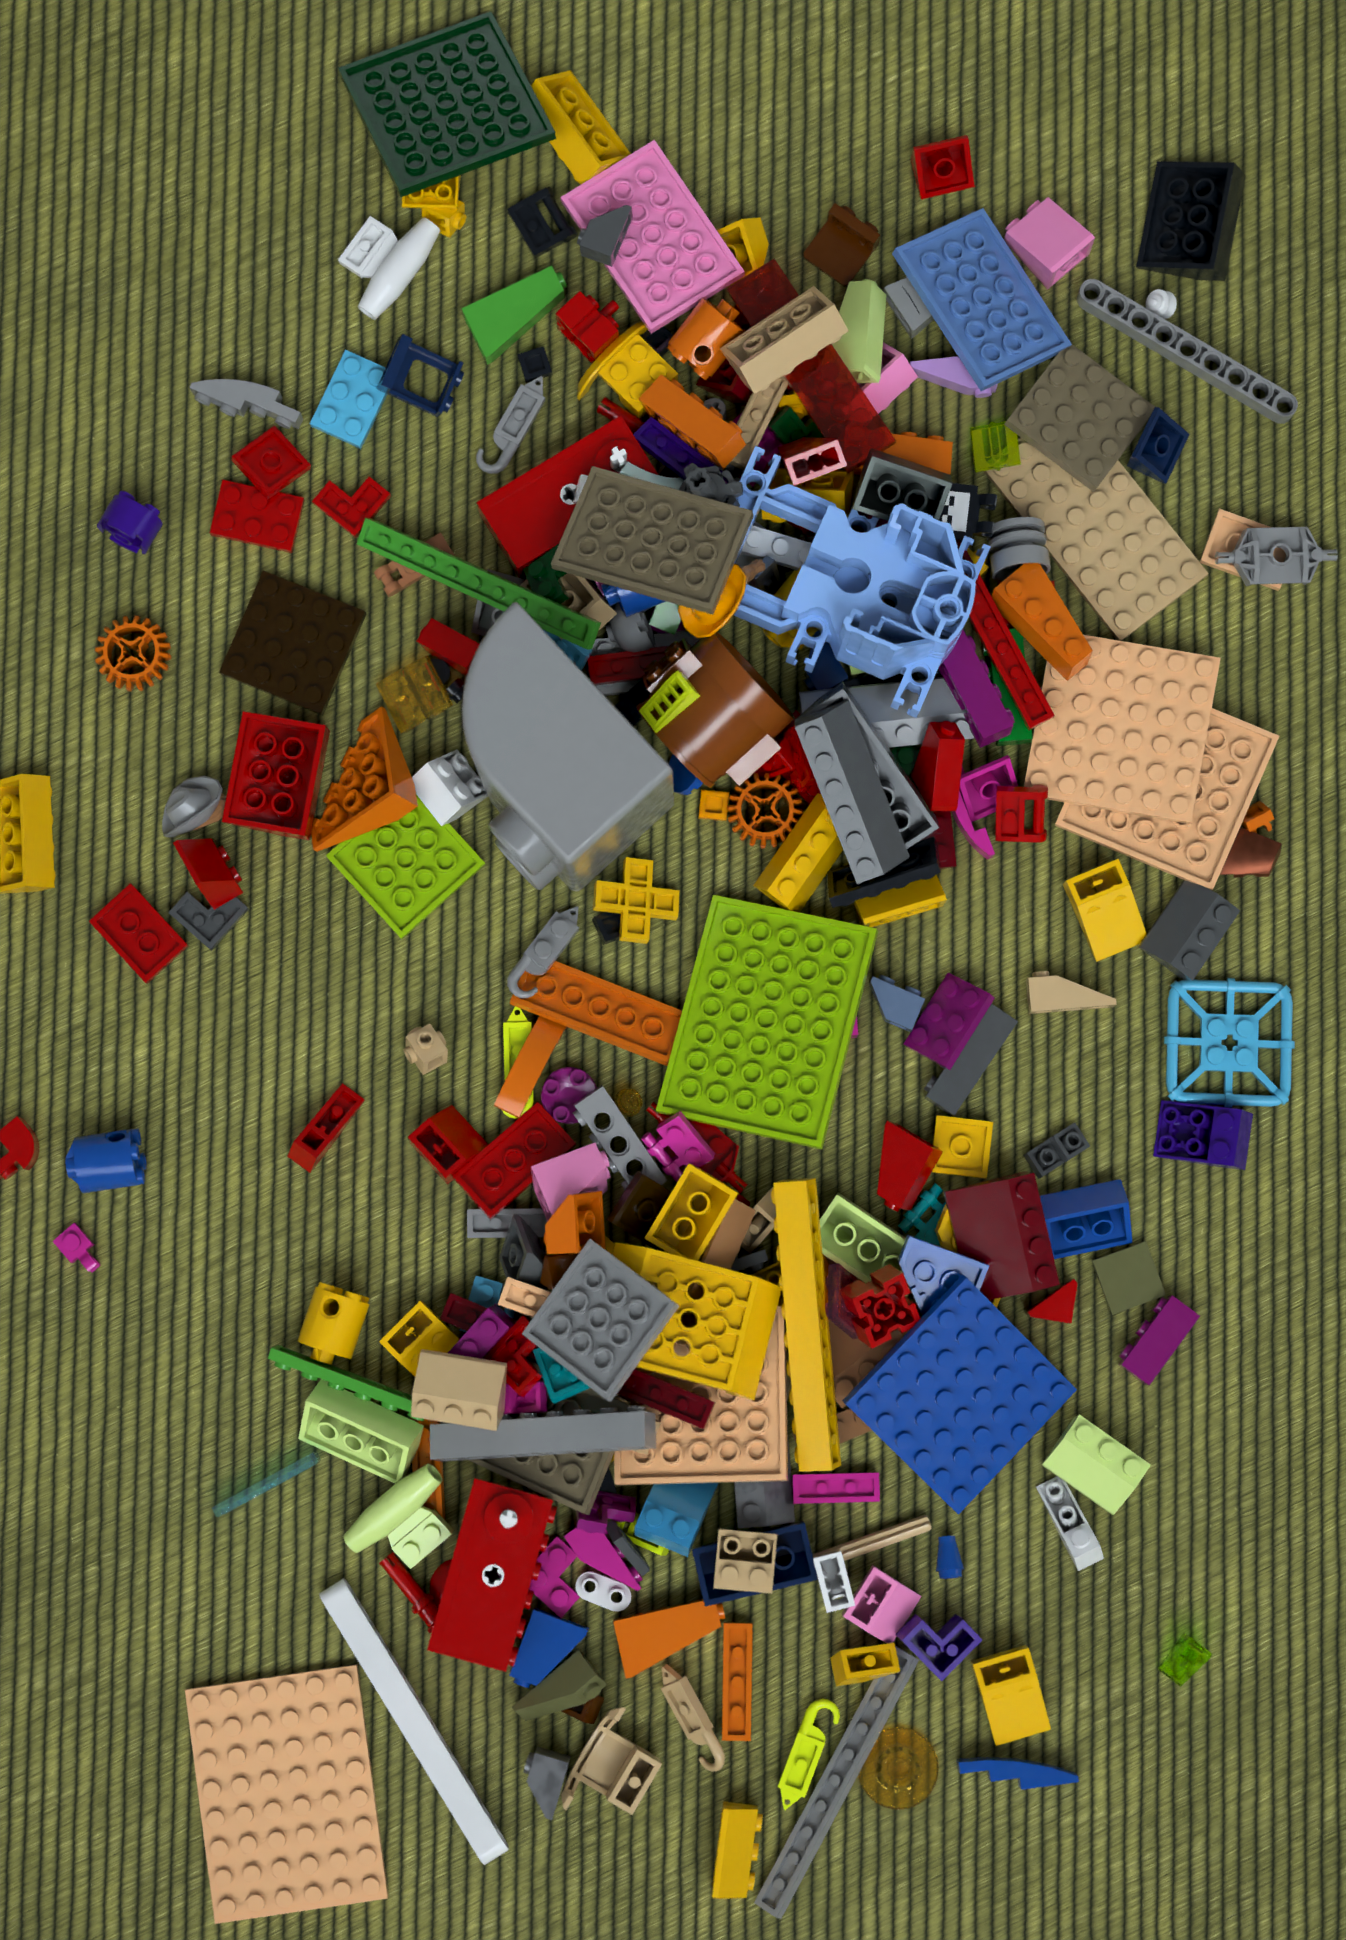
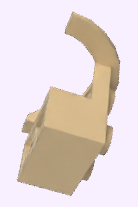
(612, 1767)

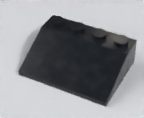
(1191, 219)

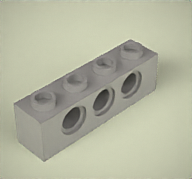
(598, 1102)

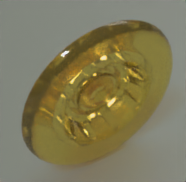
(900, 1769)

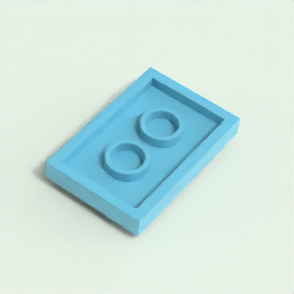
(351, 400)

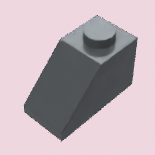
(605, 235)

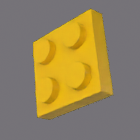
(964, 1146)

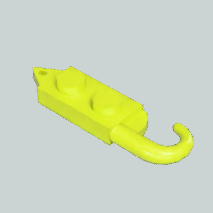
(515, 1034)
(804, 1754)

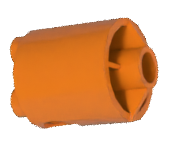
(709, 328)

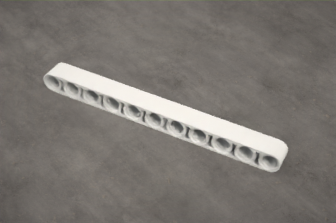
(414, 1721)

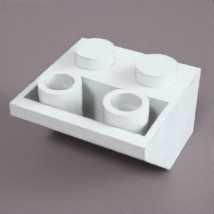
(448, 787)

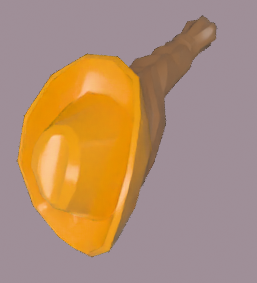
(705, 624)

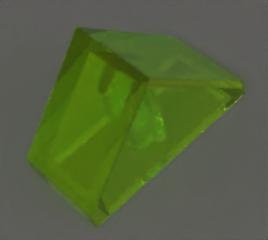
(1184, 1660)

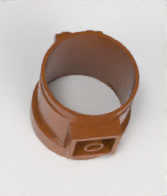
(731, 722)

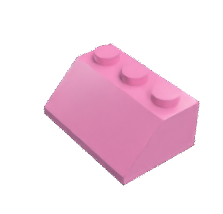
(894, 379)

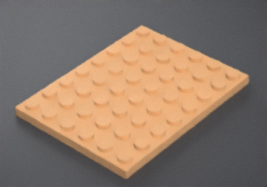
(286, 1794)

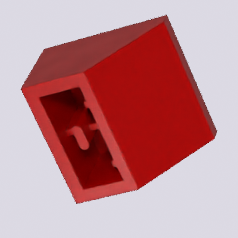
(447, 1142)

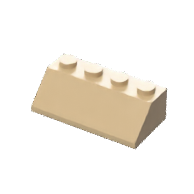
(785, 339)

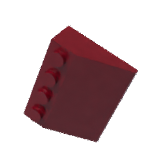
(1006, 1229)

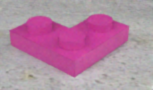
(549, 1586)

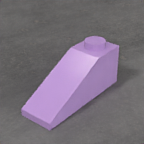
(950, 374)

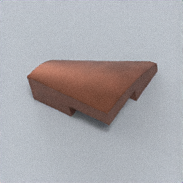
(1251, 855)

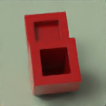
(22, 1147)

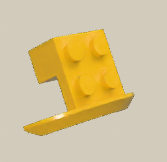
(628, 368)

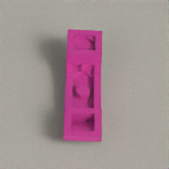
(978, 839)

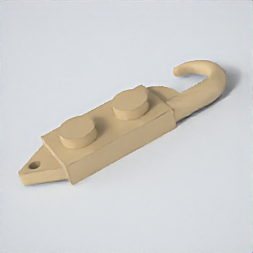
(691, 1716)

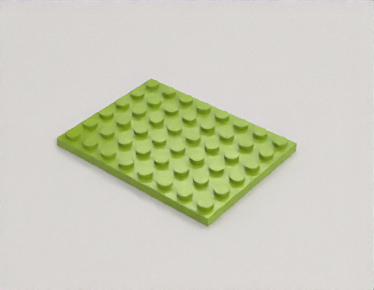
(767, 1021)

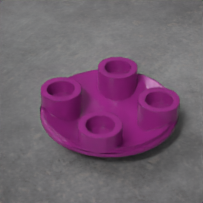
(563, 1090)

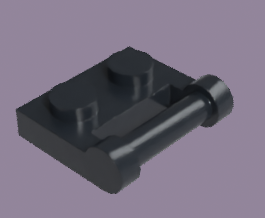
(533, 226)

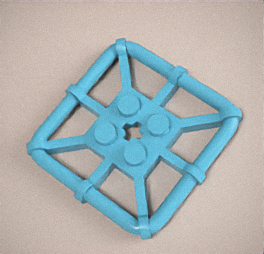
(1215, 1055)

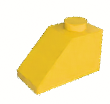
(864, 1664)

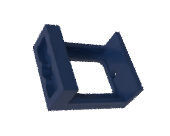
(398, 367)

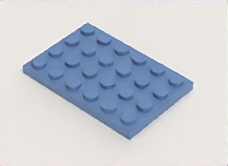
(981, 299)

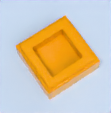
(713, 805)

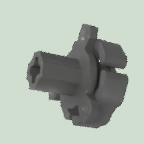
(710, 484)

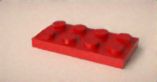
(504, 1166)

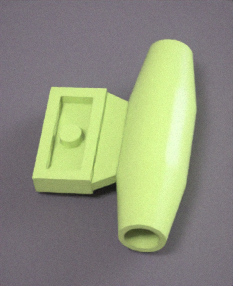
(400, 1516)

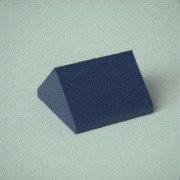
(1158, 447)

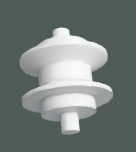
(1161, 303)

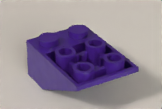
(1203, 1134)

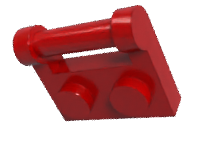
(1011, 813)

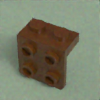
(842, 245)

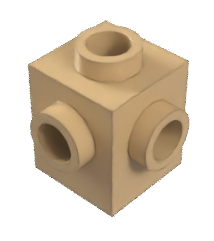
(426, 1048)

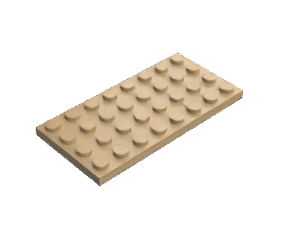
(1103, 540)

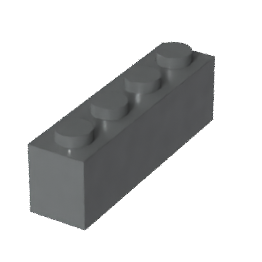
(954, 1085)

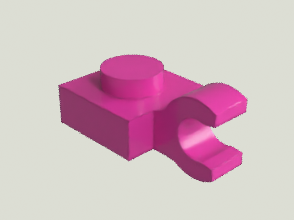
(75, 1246)

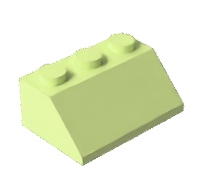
(1096, 1464)

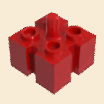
(586, 326)
(880, 1306)

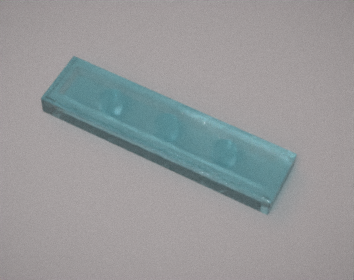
(266, 1484)

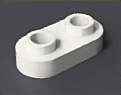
(604, 1588)

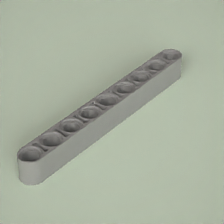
(1201, 351)

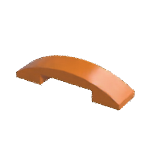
(529, 1066)

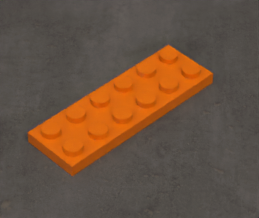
(602, 1010)

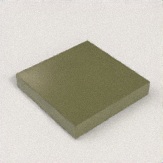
(1128, 1278)

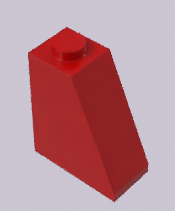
(811, 458)
(448, 645)
(940, 766)
(904, 1166)

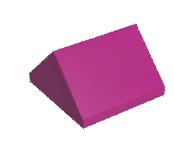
(980, 786)

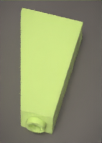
(865, 318)

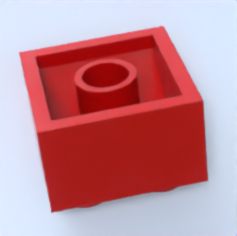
(210, 870)

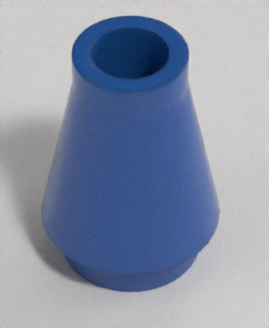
(948, 1559)

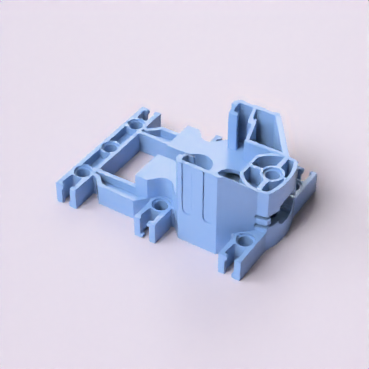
(851, 573)

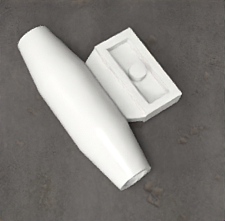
(388, 262)

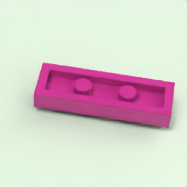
(836, 1488)

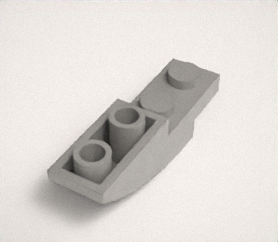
(237, 395)

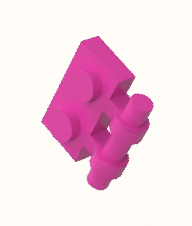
(683, 1140)

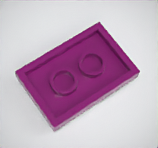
(949, 1021)

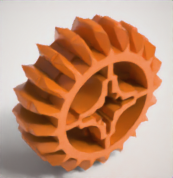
(125, 663)
(754, 801)

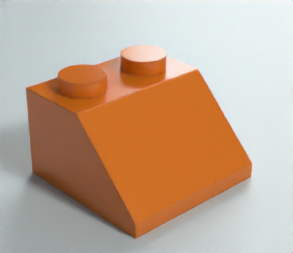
(576, 1222)

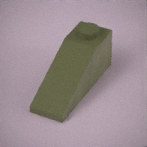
(566, 1687)

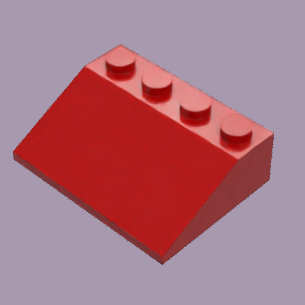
(276, 775)

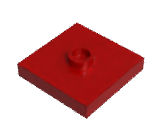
(271, 462)

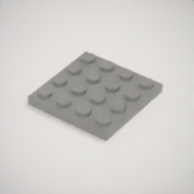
(600, 1320)

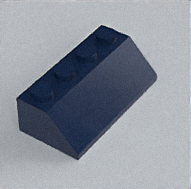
(792, 1564)

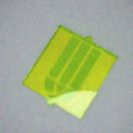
(994, 447)

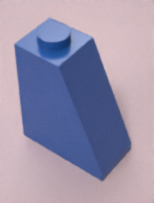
(544, 1646)

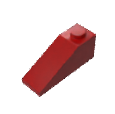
(325, 1128)

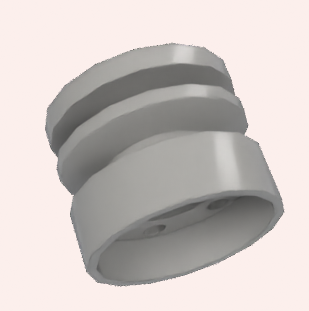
(1016, 543)

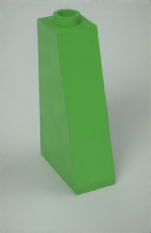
(512, 311)

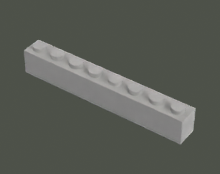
(546, 1435)

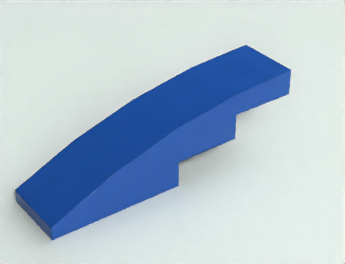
(1029, 1773)

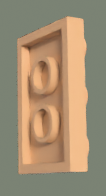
(1224, 538)

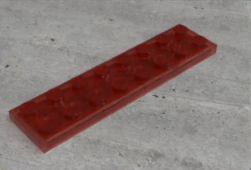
(819, 383)

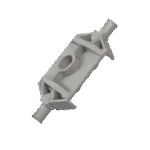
(1256, 562)

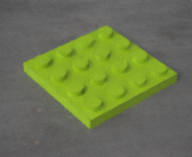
(407, 867)

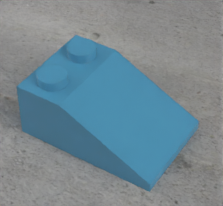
(674, 1515)

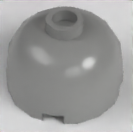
(631, 633)

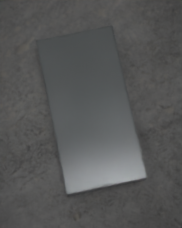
(627, 1547)

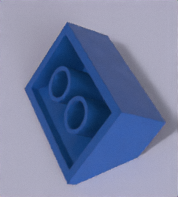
(1087, 1218)

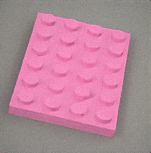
(671, 245)

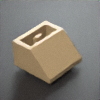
(745, 1561)

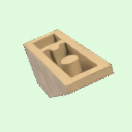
(1058, 994)

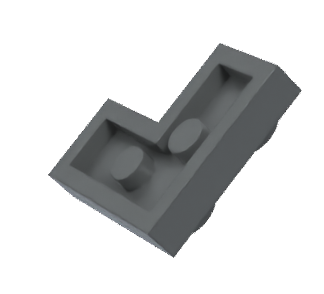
(208, 925)

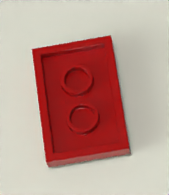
(250, 518)
(138, 933)

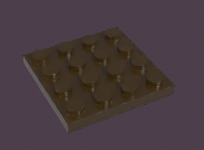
(293, 643)

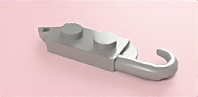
(514, 424)
(544, 950)

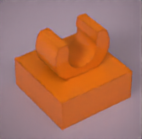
(1256, 816)

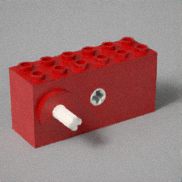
(534, 509)
(483, 1617)

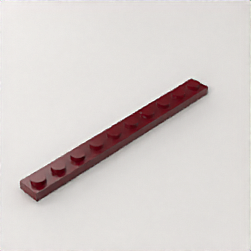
(638, 1386)

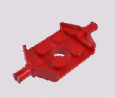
(724, 1148)

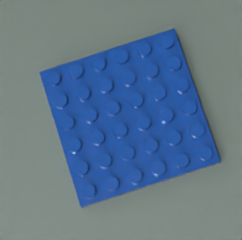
(959, 1394)

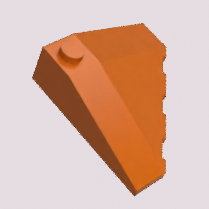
(371, 789)

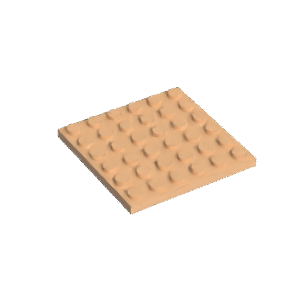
(1126, 730)
(1195, 852)
(741, 1440)

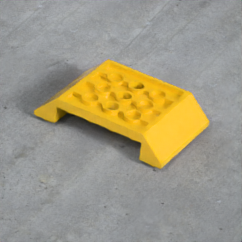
(730, 1323)

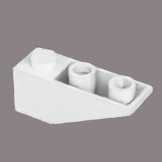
(1070, 1523)

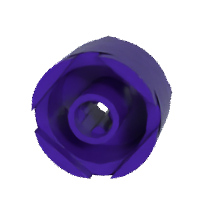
(130, 522)

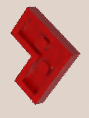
(351, 511)
(513, 1350)

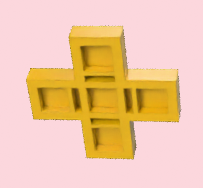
(636, 900)

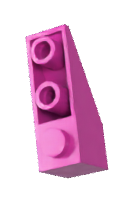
(602, 1555)

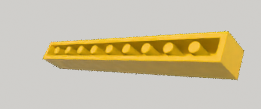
(806, 1324)

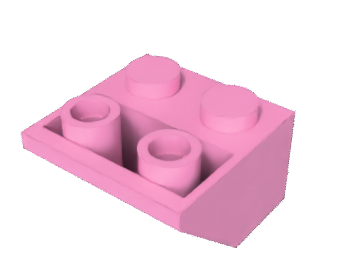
(881, 1605)

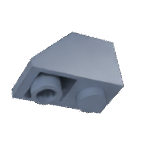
(896, 1004)

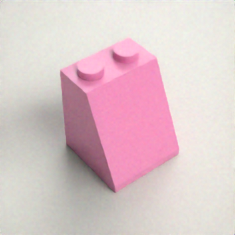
(1048, 241)
(569, 1174)

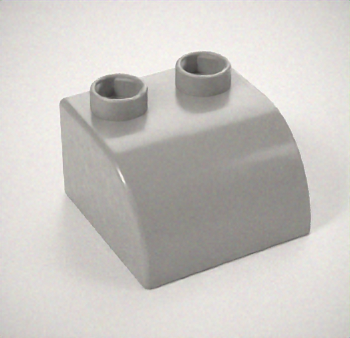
(556, 758)

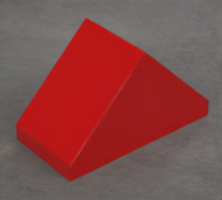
(1058, 1305)

